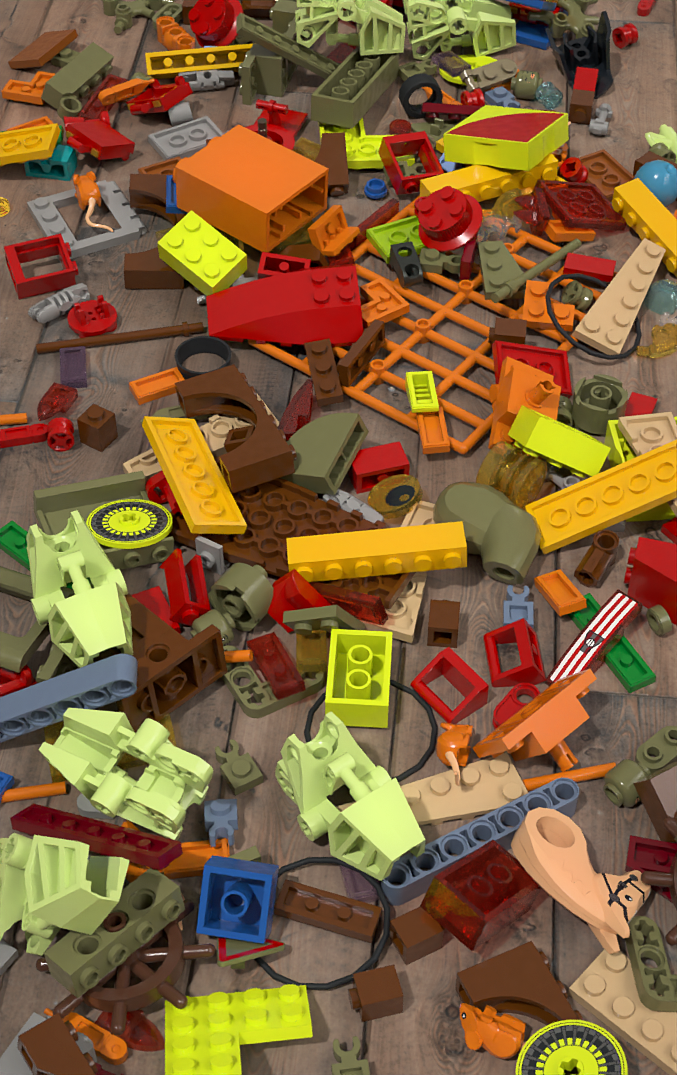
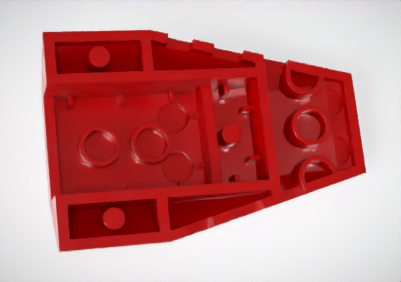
(291, 308)

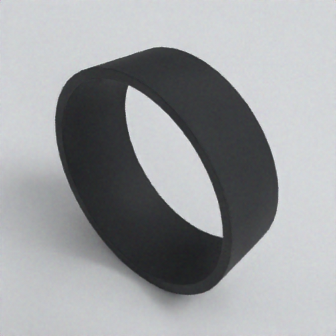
(197, 345)

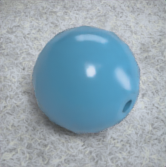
(660, 179)

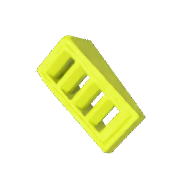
(421, 391)

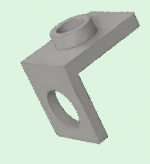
(211, 555)

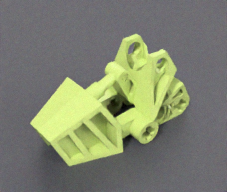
(485, 20)
(378, 25)
(97, 613)
(89, 757)
(374, 828)
(55, 887)

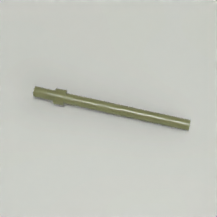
(511, 286)

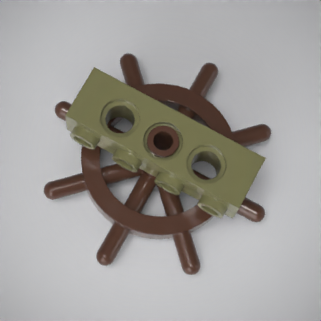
(121, 948)

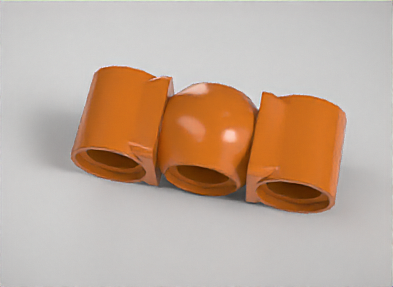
(172, 35)

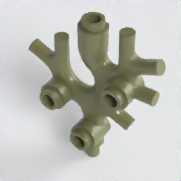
(126, 11)
(574, 22)

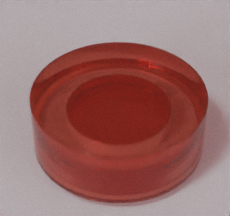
(399, 127)

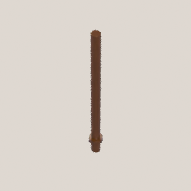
(184, 329)

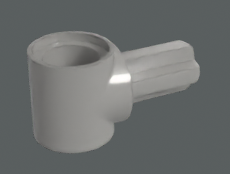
(180, 113)

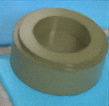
(659, 620)

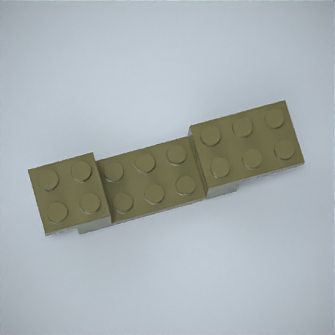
(264, 70)

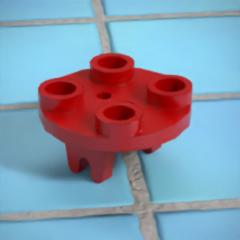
(92, 317)

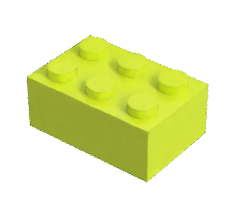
(202, 255)
(558, 443)
(359, 677)

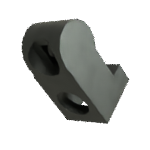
(406, 267)

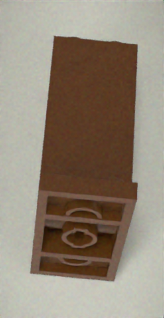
(168, 665)

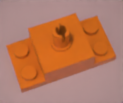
(517, 387)
(543, 723)

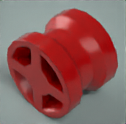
(625, 35)
(473, 98)
(567, 170)
(60, 434)

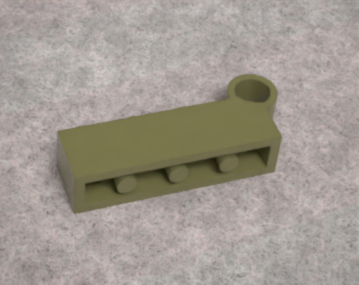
(76, 80)

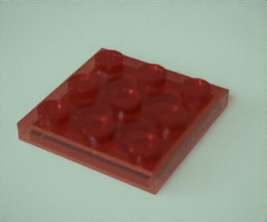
(581, 205)

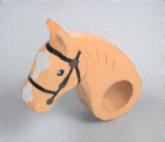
(558, 861)

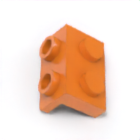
(331, 232)

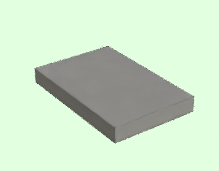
(184, 139)

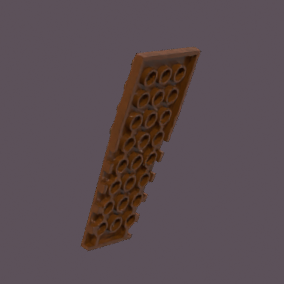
(287, 511)

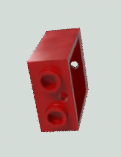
(416, 143)
(35, 250)

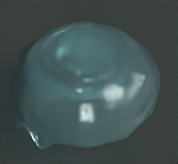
(662, 296)

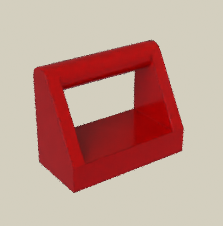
(531, 665)
(461, 677)

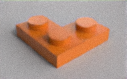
(27, 91)
(558, 232)
(383, 303)
(536, 310)

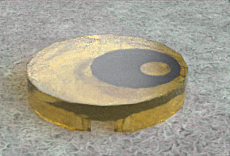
(395, 496)

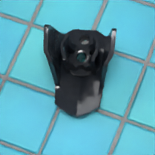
(587, 53)

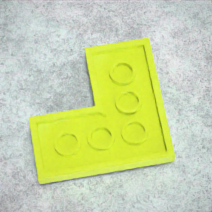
(362, 148)
(212, 1027)

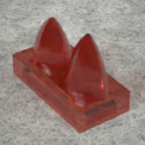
(534, 212)

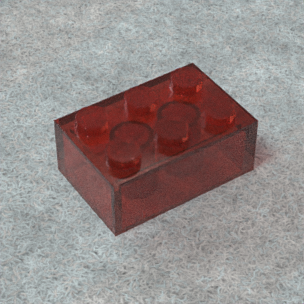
(480, 894)

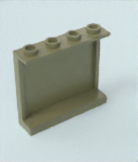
(55, 505)

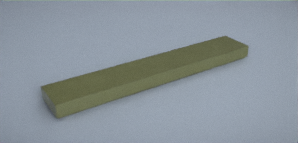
(284, 46)

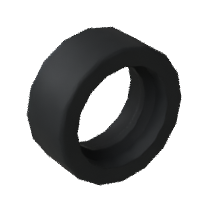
(414, 83)

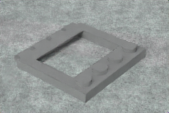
(51, 222)

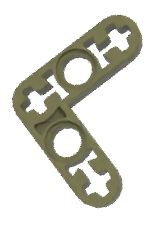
(262, 691)
(644, 976)

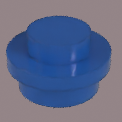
(375, 188)

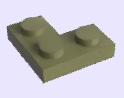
(321, 618)

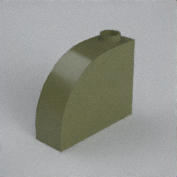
(326, 451)

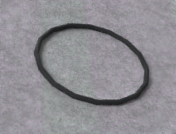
(568, 337)
(424, 704)
(386, 928)

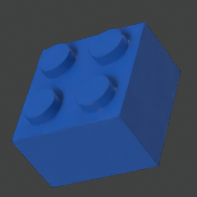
(237, 899)

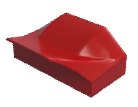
(293, 593)

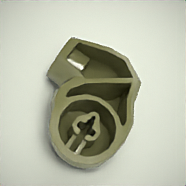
(492, 528)

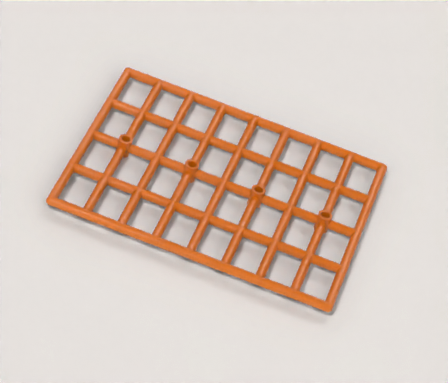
(423, 334)

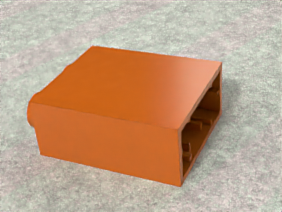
(251, 188)

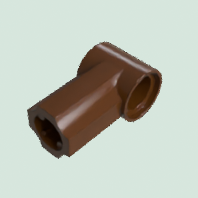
(598, 558)

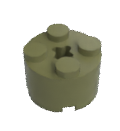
(597, 402)
(243, 594)

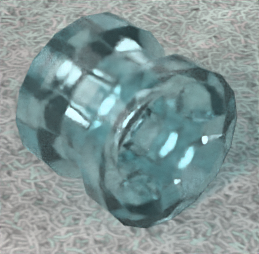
(549, 95)

